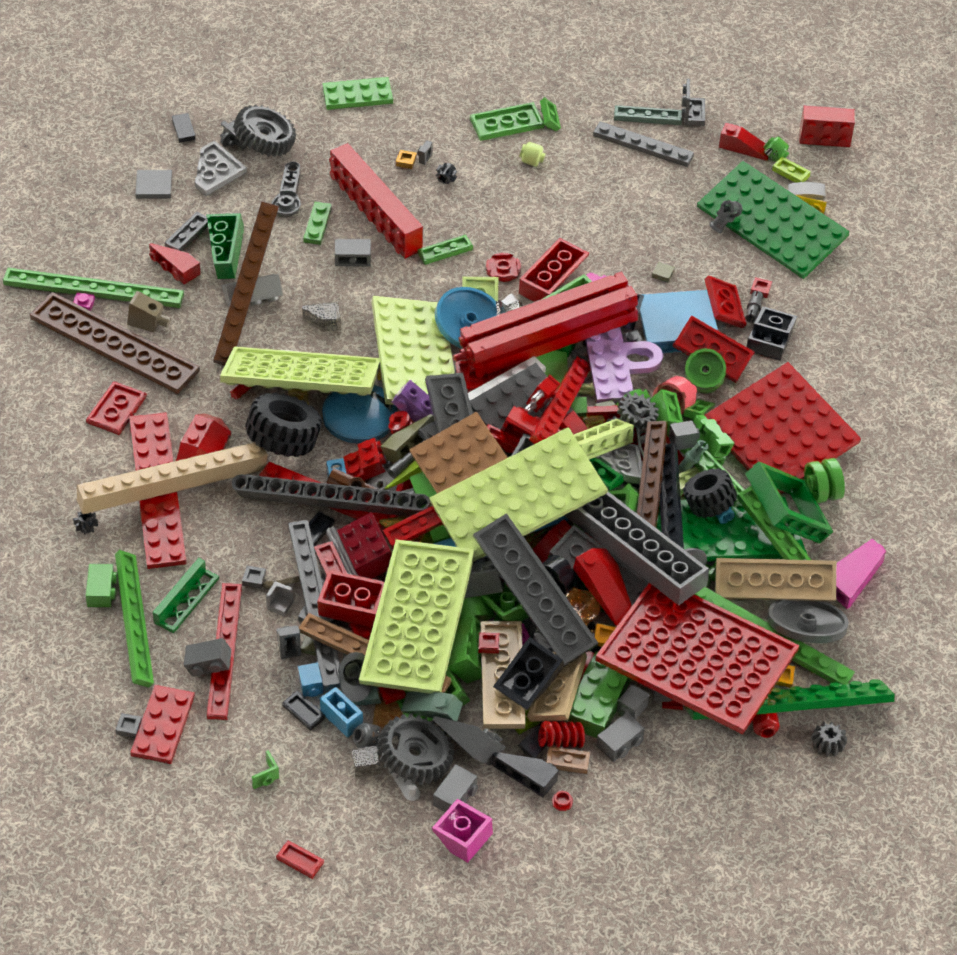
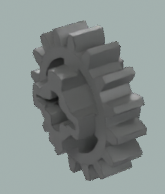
(637, 410)

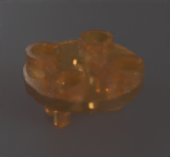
(588, 609)

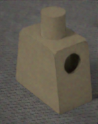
(146, 313)

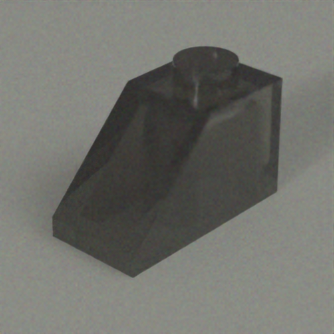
(322, 316)

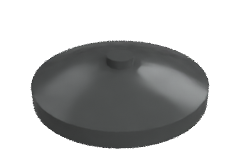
(808, 620)

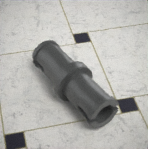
(754, 306)

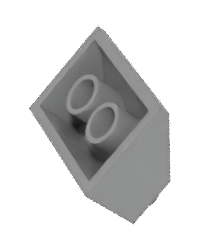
(266, 288)

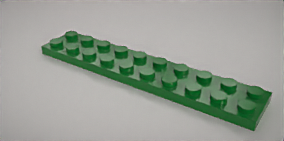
(821, 697)

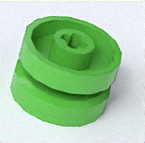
(709, 360)
(825, 480)

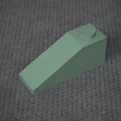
(432, 705)

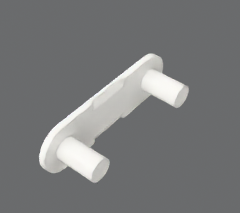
(410, 791)

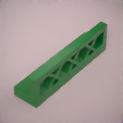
(180, 591)

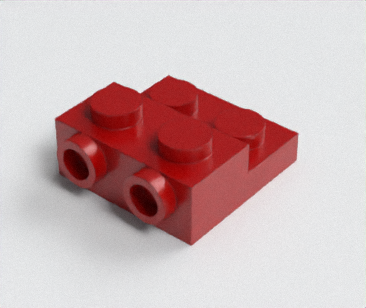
(366, 461)

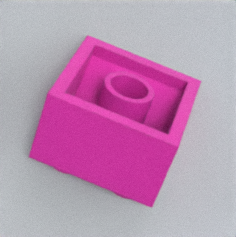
(463, 830)

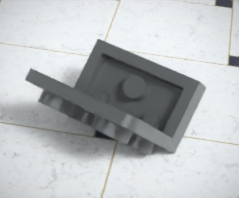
(694, 107)

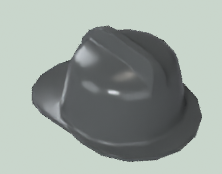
(349, 674)

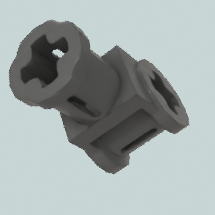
(726, 214)

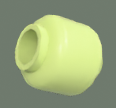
(532, 154)

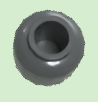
(366, 735)

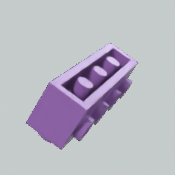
(413, 400)

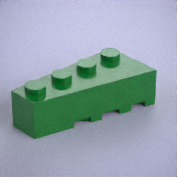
(226, 240)

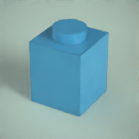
(310, 679)

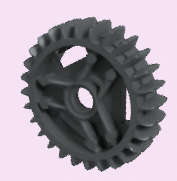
(256, 119)
(418, 735)

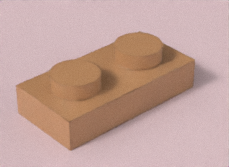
(569, 759)

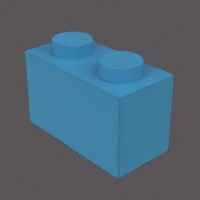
(341, 711)

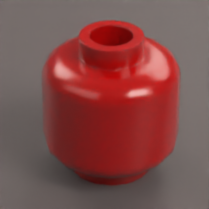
(766, 724)

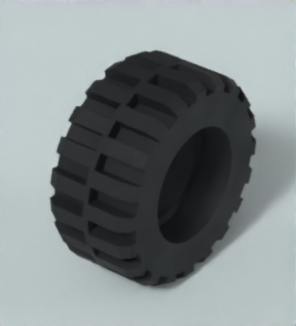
(283, 424)

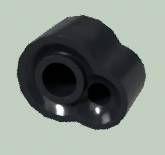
(561, 572)

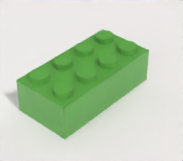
(598, 697)

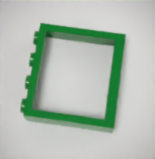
(810, 524)

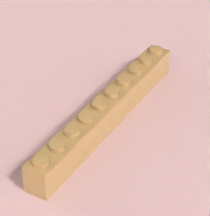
(170, 477)

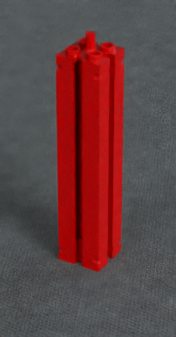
(548, 325)

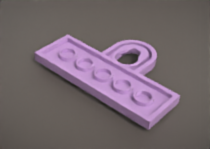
(611, 366)

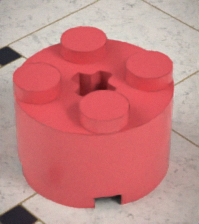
(683, 388)

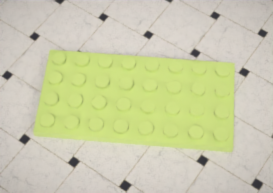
(409, 343)
(300, 370)
(528, 486)
(417, 617)

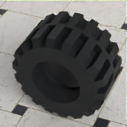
(710, 493)

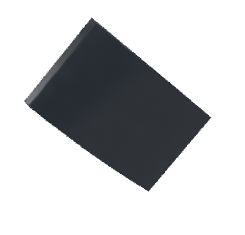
(771, 333)

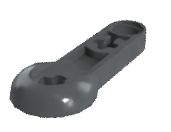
(287, 198)

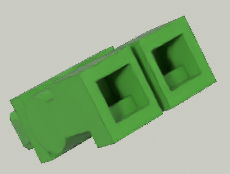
(718, 442)

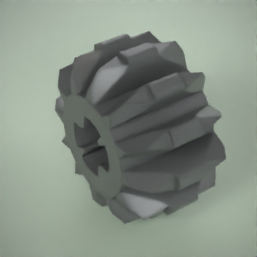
(829, 738)

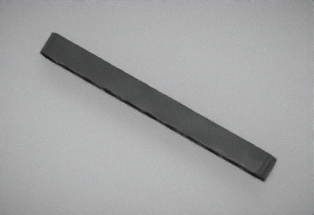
(323, 494)

